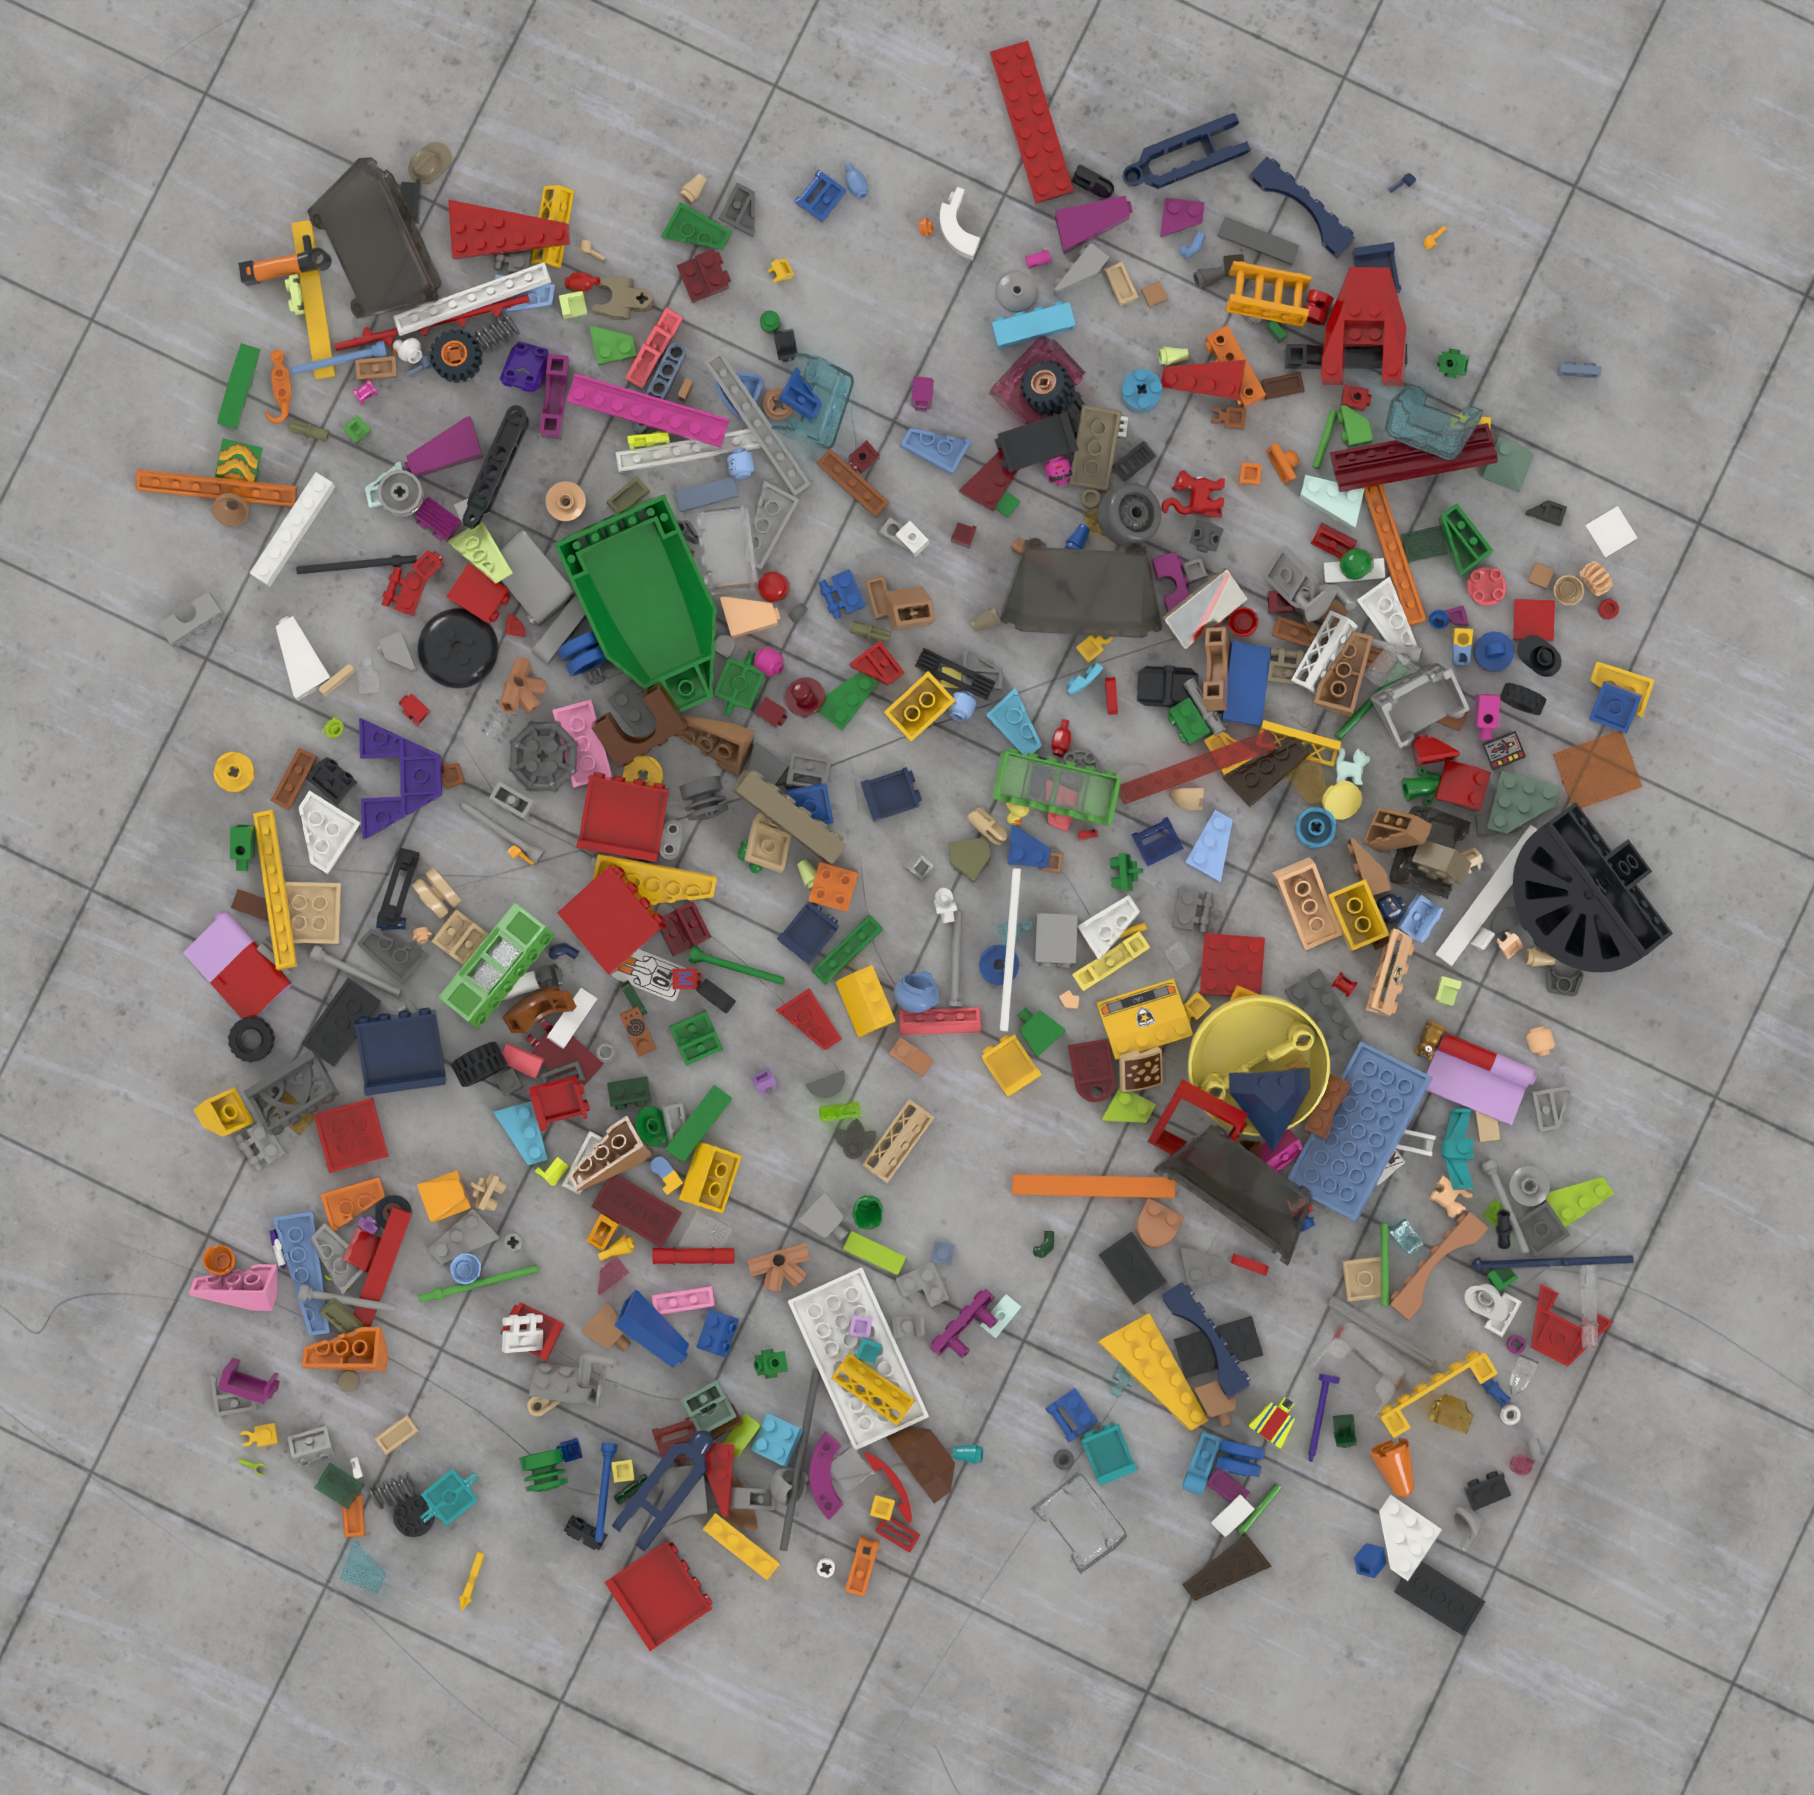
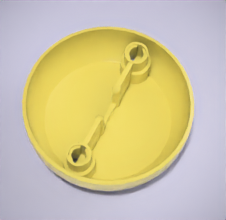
(1257, 1036)

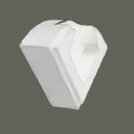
(357, 1470)

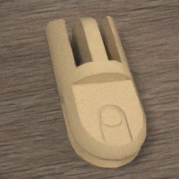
(987, 825)

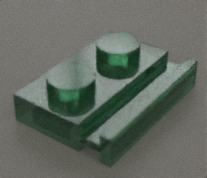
(1424, 544)
(339, 1486)

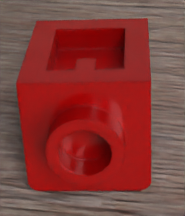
(428, 564)

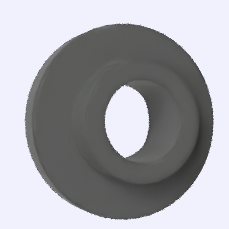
(1063, 1466)

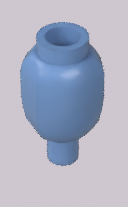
(856, 182)

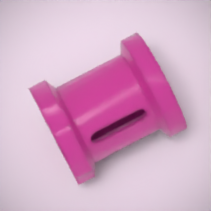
(365, 392)

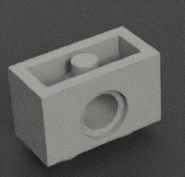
(512, 801)

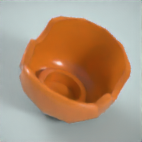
(219, 1260)

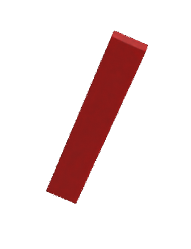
(383, 1263)

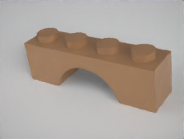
(1216, 681)

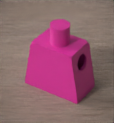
(1485, 705)

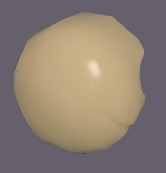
(1568, 590)

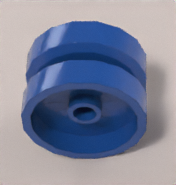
(582, 654)
(1240, 1459)

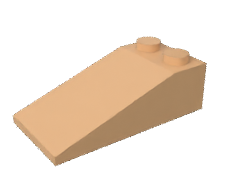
(1307, 903)

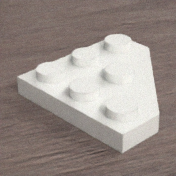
(325, 831)
(1406, 1536)

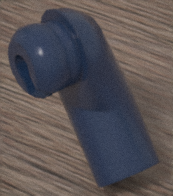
(561, 949)

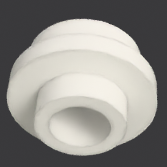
(1516, 1417)

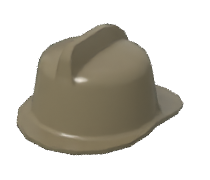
(429, 162)

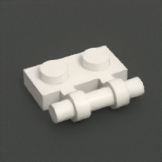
(522, 1340)

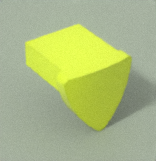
(554, 1172)

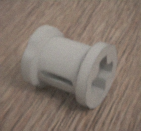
(517, 1247)

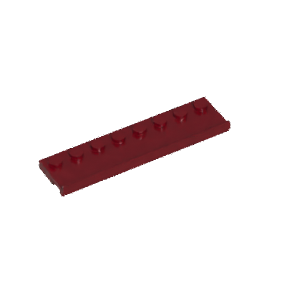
(1398, 461)

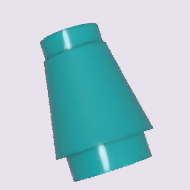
(968, 1453)

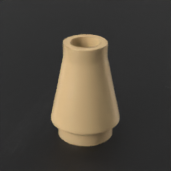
(692, 189)
(1535, 957)

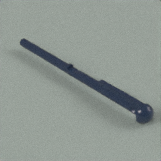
(1478, 1264)

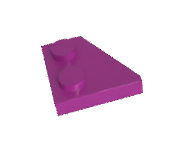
(1180, 214)

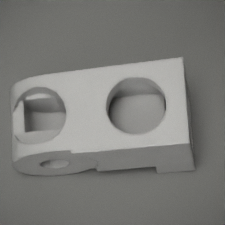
(889, 532)

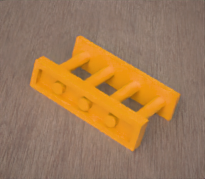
(1263, 309)

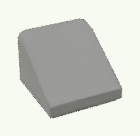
(918, 865)

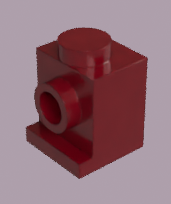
(871, 457)

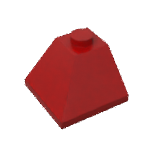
(1432, 750)

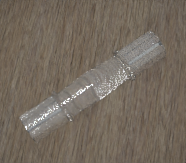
(1588, 1288)

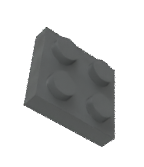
(1542, 1229)

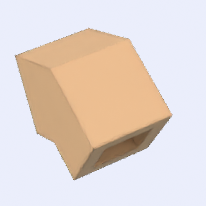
(1069, 1000)

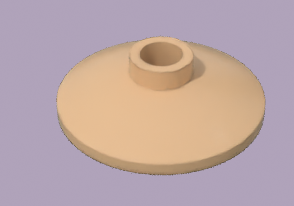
(558, 494)

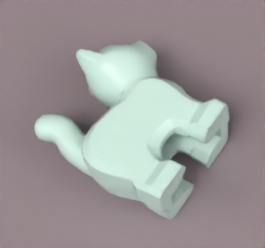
(1351, 770)

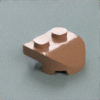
(1157, 1224)

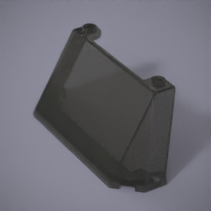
(376, 241)
(1082, 592)
(1241, 1188)

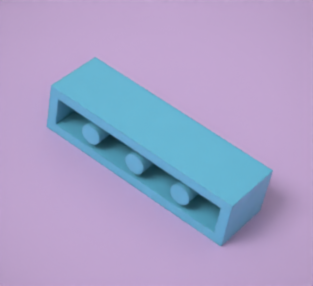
(1032, 325)

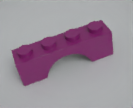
(555, 396)

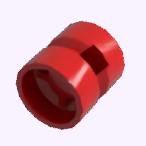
(1316, 314)

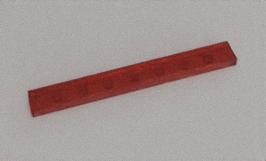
(1196, 767)

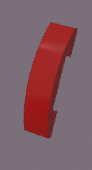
(876, 1463)

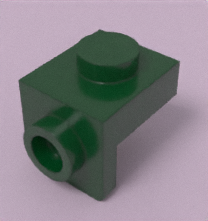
(1344, 1430)

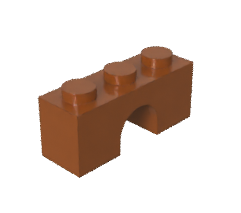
(1321, 1118)

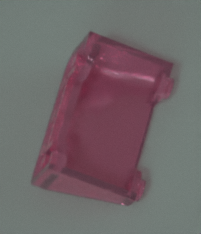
(1007, 388)

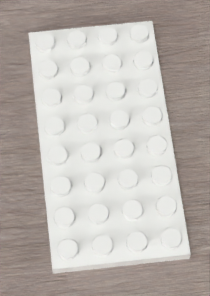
(825, 1323)

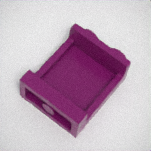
(247, 1385)

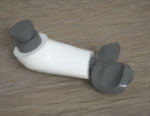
(547, 977)

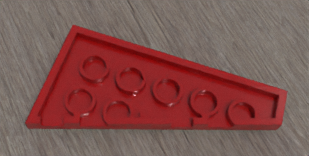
(492, 231)

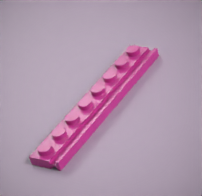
(648, 410)

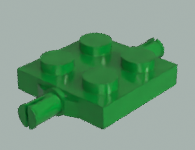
(739, 684)

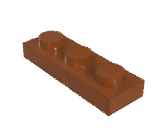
(294, 778)

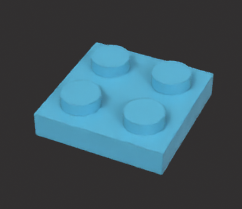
(777, 1439)

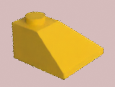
(224, 1113)

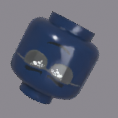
(1391, 908)

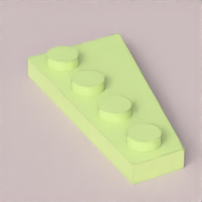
(482, 552)

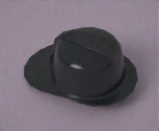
(1539, 655)

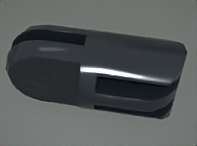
(1092, 182)

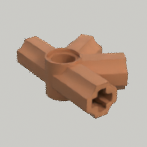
(521, 688)
(776, 1273)

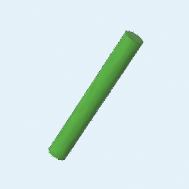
(1325, 439)
(1259, 1509)

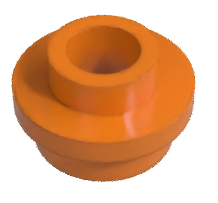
(926, 227)

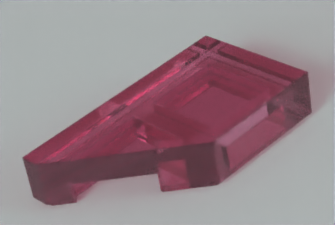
(611, 1274)

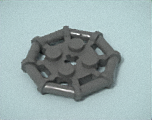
(533, 750)

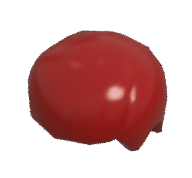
(773, 586)
(1243, 622)

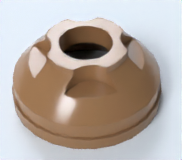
(227, 514)

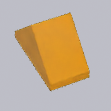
(602, 1232)

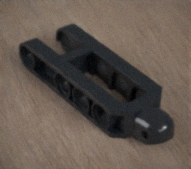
(506, 441)

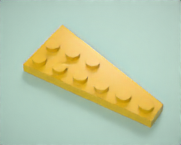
(661, 882)

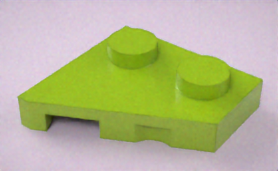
(1128, 1108)

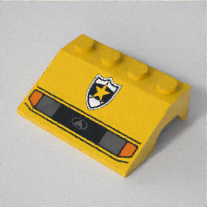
(1144, 1018)

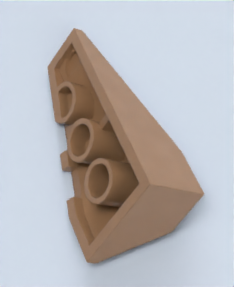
(1342, 681)
(720, 740)

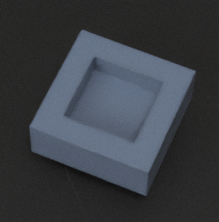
(942, 1253)

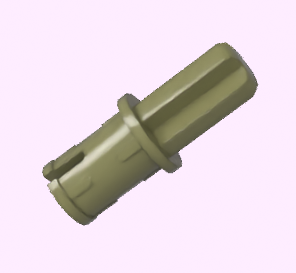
(308, 430)
(870, 631)

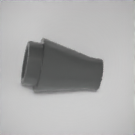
(1208, 276)

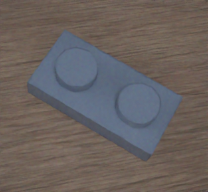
(1587, 370)

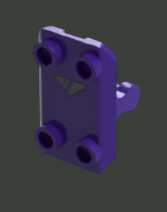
(525, 367)

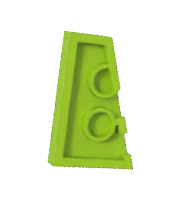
(1576, 1200)

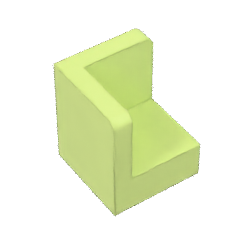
(573, 304)
(1447, 990)

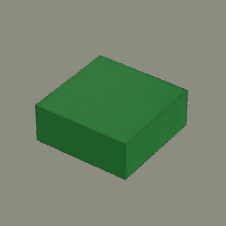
(1276, 331)
(1007, 504)

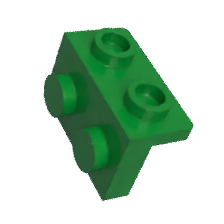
(1188, 722)

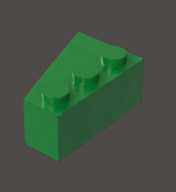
(1463, 540)

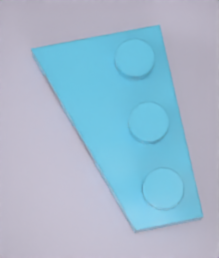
(1015, 724)
(524, 1131)

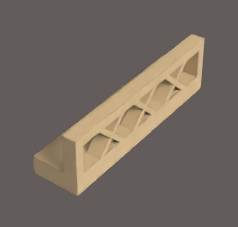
(901, 1142)

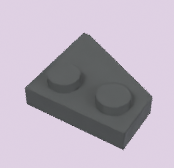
(740, 210)

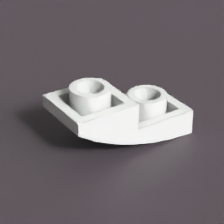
(1232, 1515)

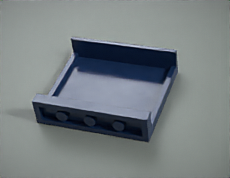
(400, 1051)

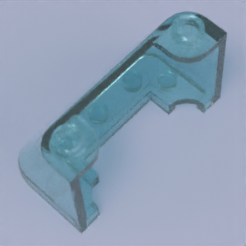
(1428, 427)

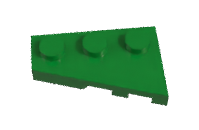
(694, 228)
(847, 699)

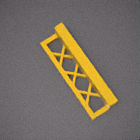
(560, 211)
(1304, 737)
(875, 1386)

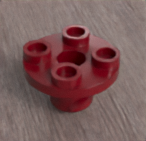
(805, 697)

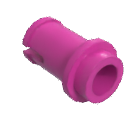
(1038, 259)

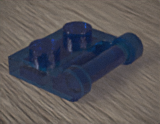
(1159, 848)

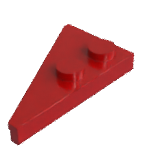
(719, 1473)

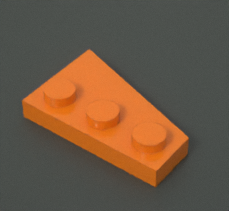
(351, 1200)

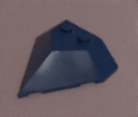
(1270, 1099)

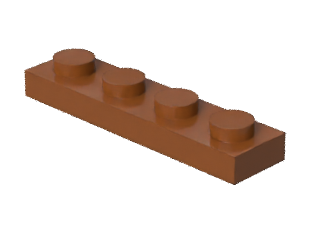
(852, 483)

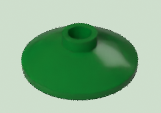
(653, 1118)

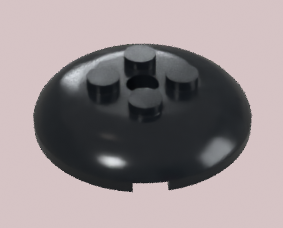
(463, 667)

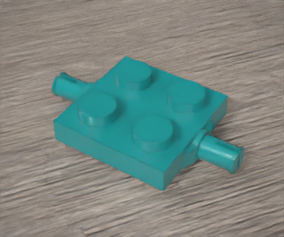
(449, 1497)

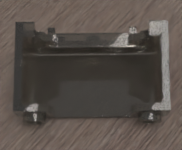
(1445, 831)

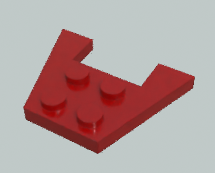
(1555, 1335)

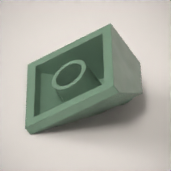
(1511, 465)

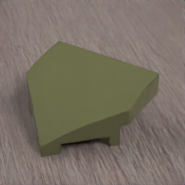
(970, 856)

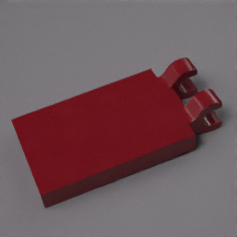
(556, 1057)

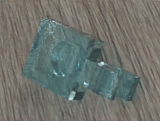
(1003, 930)
(1123, 1379)

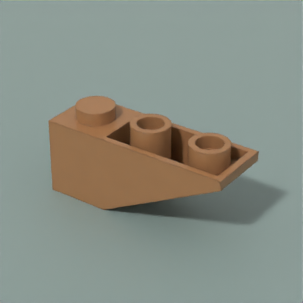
(1368, 868)

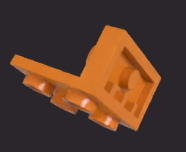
(833, 886)

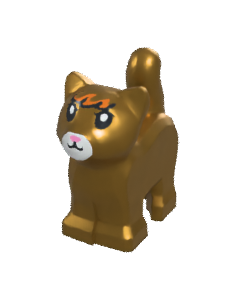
(1429, 1038)

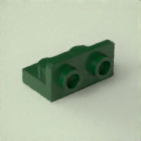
(629, 1092)

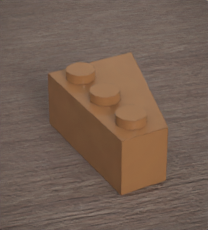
(1395, 830)

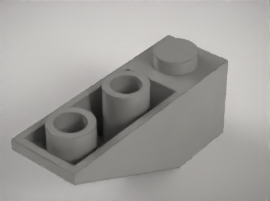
(1087, 267)

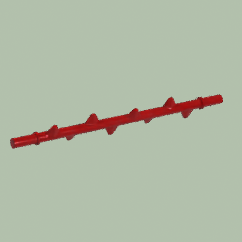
(388, 335)

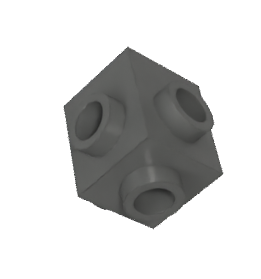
(1206, 536)

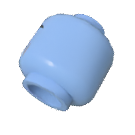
(740, 463)
(963, 706)

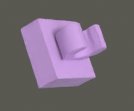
(860, 1326)

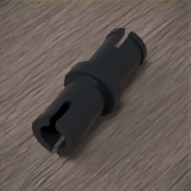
(1503, 1229)

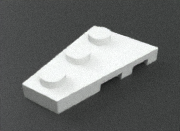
(1108, 925)

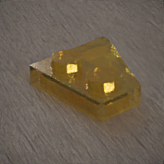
(1309, 781)

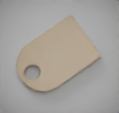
(767, 844)

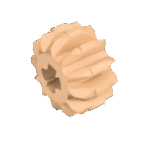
(1596, 578)

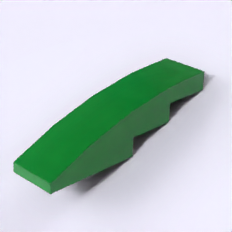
(238, 386)

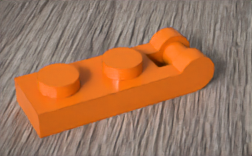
(862, 1567)

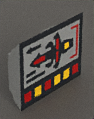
(1503, 750)

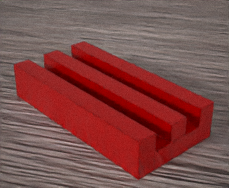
(895, 1541)

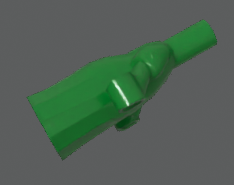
(1422, 786)

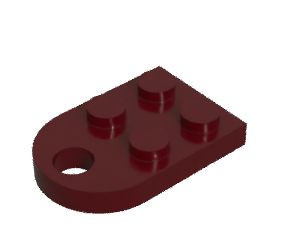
(1092, 1067)

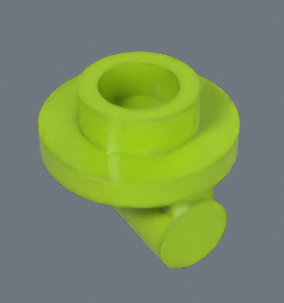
(333, 728)

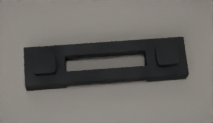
(930, 661)
(391, 914)

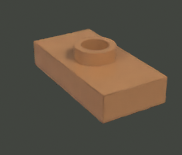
(376, 368)

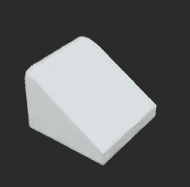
(1482, 938)

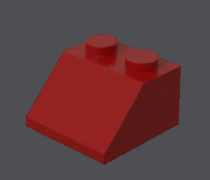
(1463, 785)

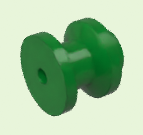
(770, 321)

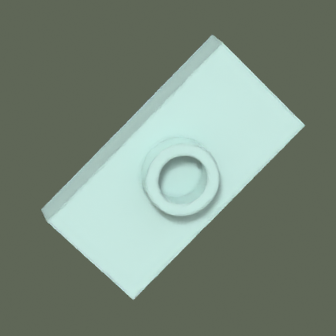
(1004, 1312)

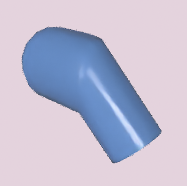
(1194, 247)

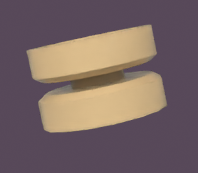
(436, 893)

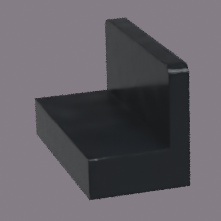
(412, 195)

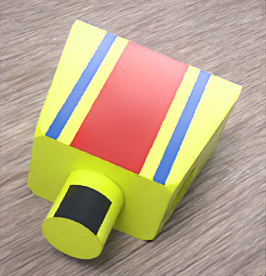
(1274, 1422)

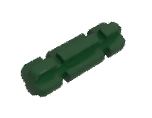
(630, 1490)

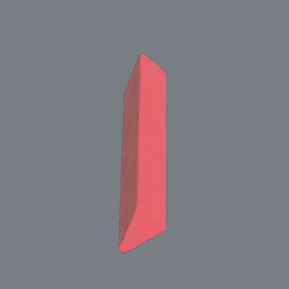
(940, 1021)

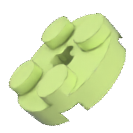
(296, 294)

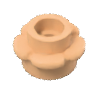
(421, 935)

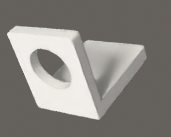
(912, 538)

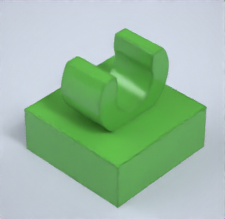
(356, 429)

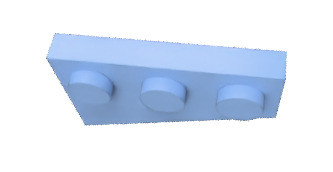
(1211, 848)

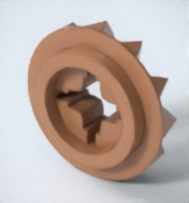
(769, 405)

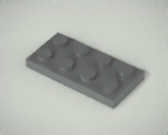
(1320, 1002)

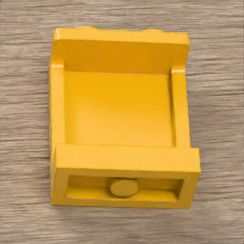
(1010, 1065)

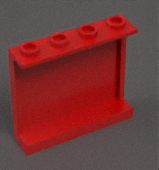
(623, 817)
(611, 918)
(659, 1594)

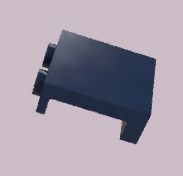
(1378, 256)
(891, 794)
(809, 932)

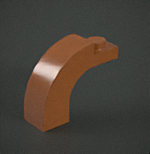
(537, 1005)

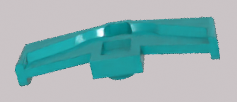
(1458, 1149)

